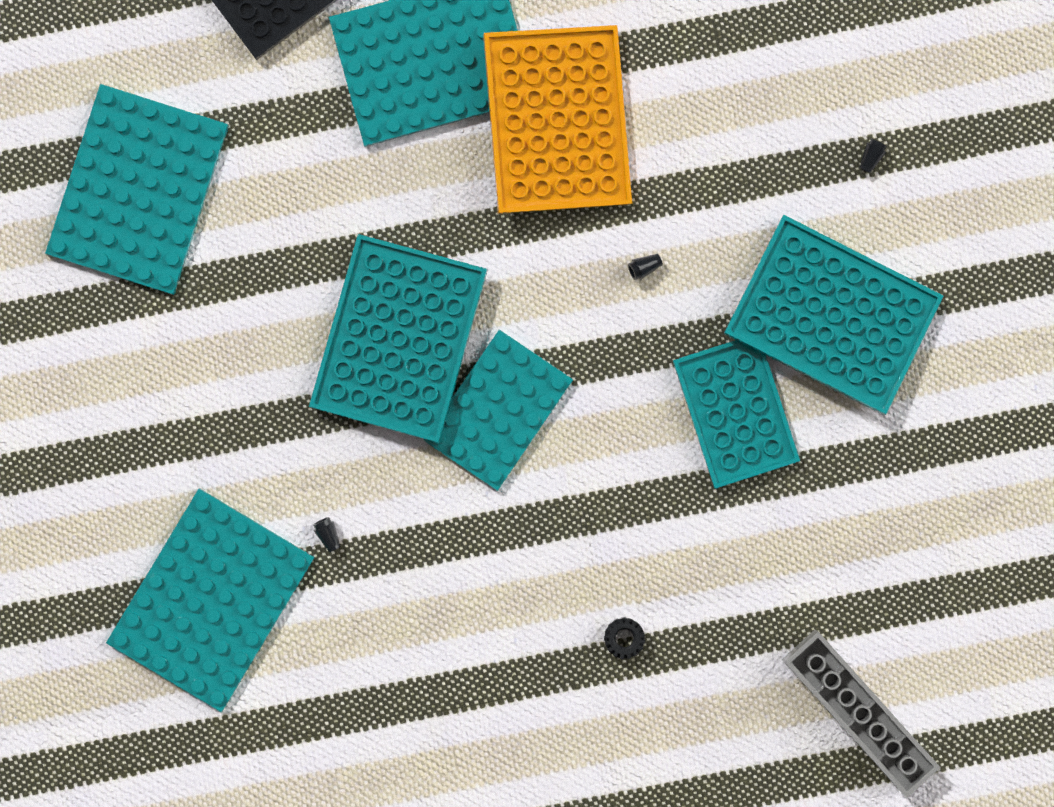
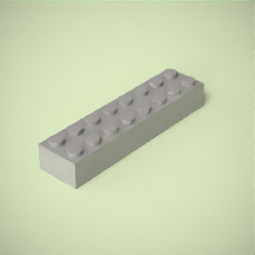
(861, 713)

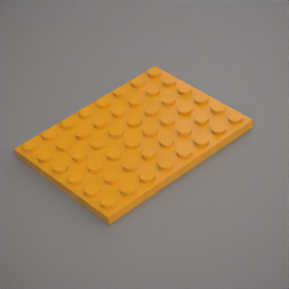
(557, 119)

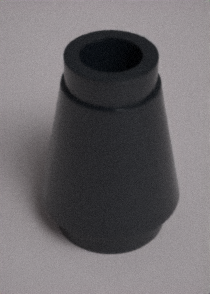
(872, 155)
(643, 266)
(327, 533)

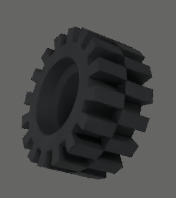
(638, 638)

